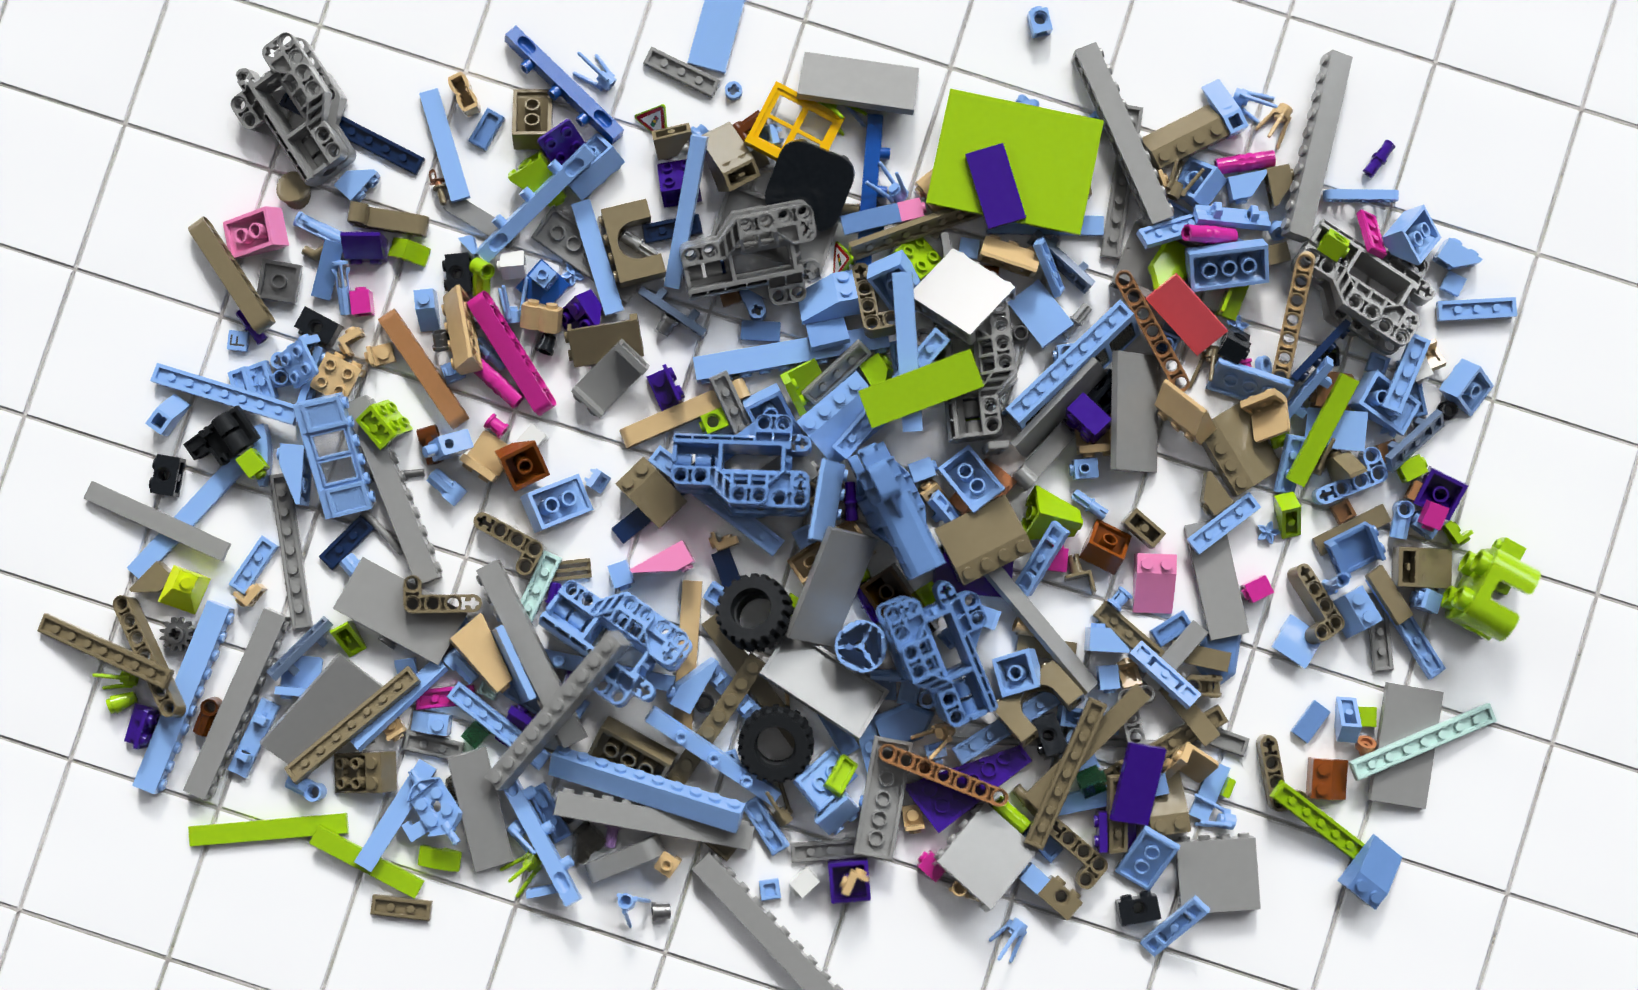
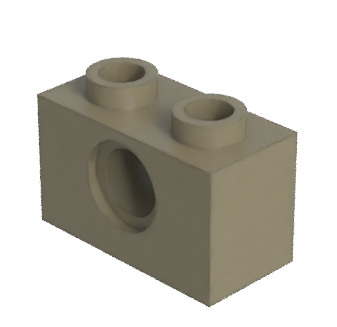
(1143, 528)
(1068, 905)

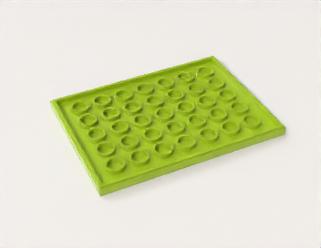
(1046, 149)

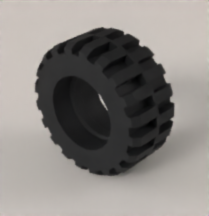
(738, 596)
(776, 769)

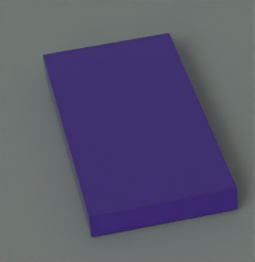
(995, 186)
(979, 586)
(1138, 783)

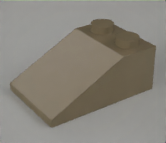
(530, 117)
(651, 492)
(1170, 810)

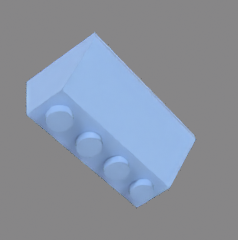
(1227, 265)

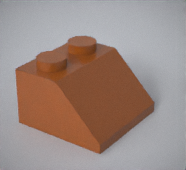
(522, 464)
(1105, 547)
(1326, 778)

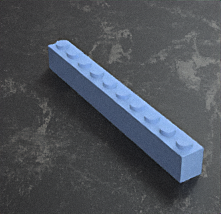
(777, 356)
(190, 682)
(646, 789)

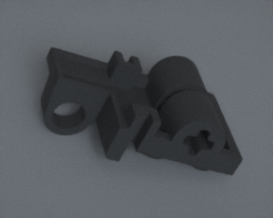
(224, 437)

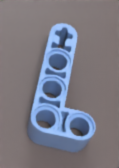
(1349, 484)

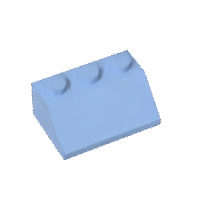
(596, 173)
(1412, 235)

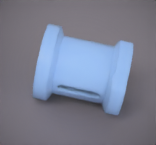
(1120, 598)

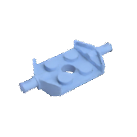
(424, 795)

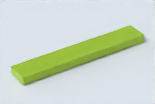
(1322, 429)
(1316, 819)
(383, 871)

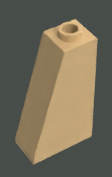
(482, 654)

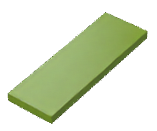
(921, 388)

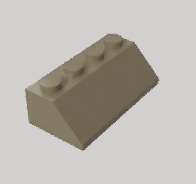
(1185, 137)

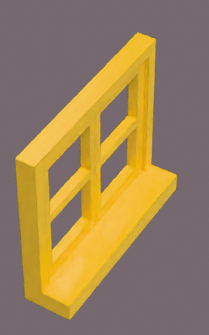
(772, 151)

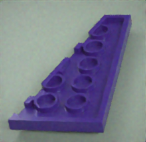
(945, 805)

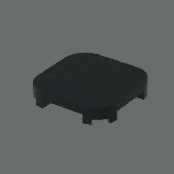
(814, 176)

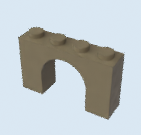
(629, 270)
(1052, 680)

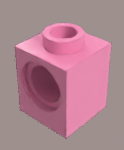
(911, 209)

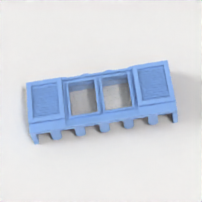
(334, 455)

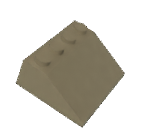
(1236, 454)
(983, 540)
(629, 747)

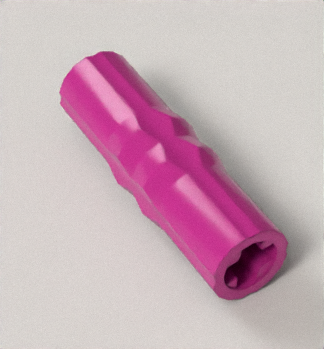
(1246, 162)
(1208, 234)
(499, 385)

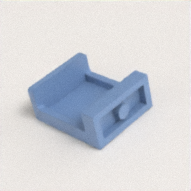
(1355, 548)

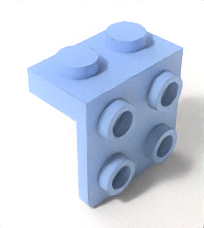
(299, 361)
(291, 685)

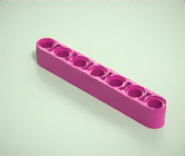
(511, 353)

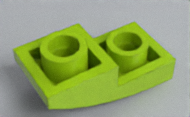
(440, 859)

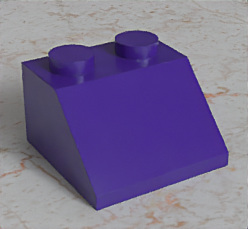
(364, 247)
(1441, 490)

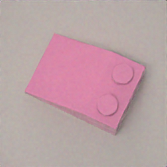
(256, 232)
(669, 560)
(1154, 582)

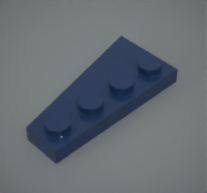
(1316, 357)

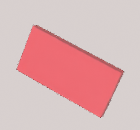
(1186, 314)

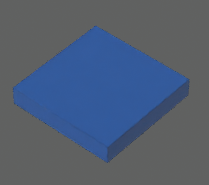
(535, 291)

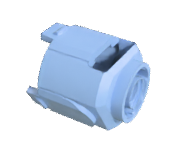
(868, 658)

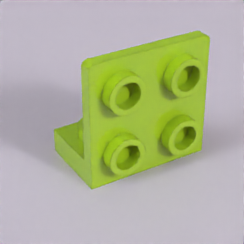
(921, 256)
(798, 379)
(383, 423)

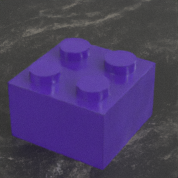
(1087, 419)
(837, 870)

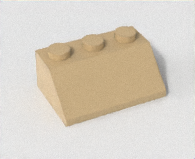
(1009, 256)
(1184, 413)

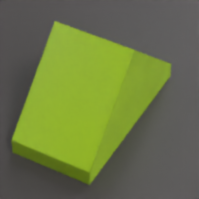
(409, 251)
(349, 638)

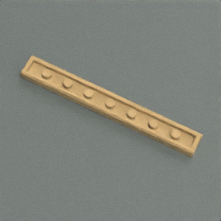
(690, 624)

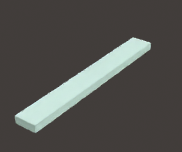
(532, 598)
(1422, 741)

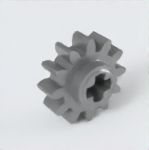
(172, 628)

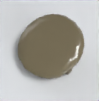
(293, 190)

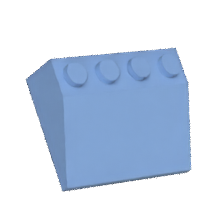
(834, 415)
(827, 498)

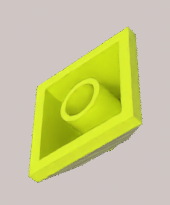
(184, 589)

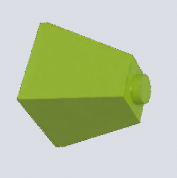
(533, 174)
(1045, 508)

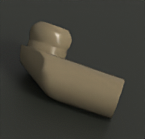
(311, 253)

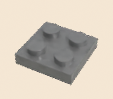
(279, 281)

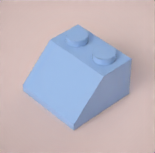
(1207, 185)
(1466, 386)
(1357, 611)
(1103, 639)
(1017, 672)

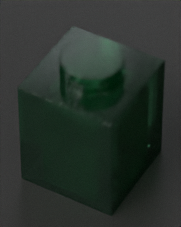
(475, 734)
(1091, 781)

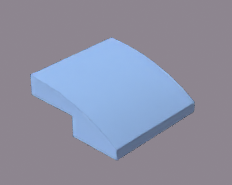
(255, 379)
(1292, 642)

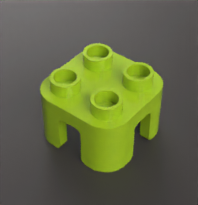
(1471, 600)

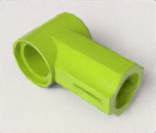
(482, 275)

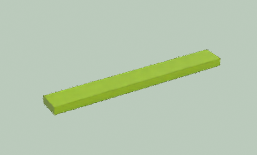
(266, 829)

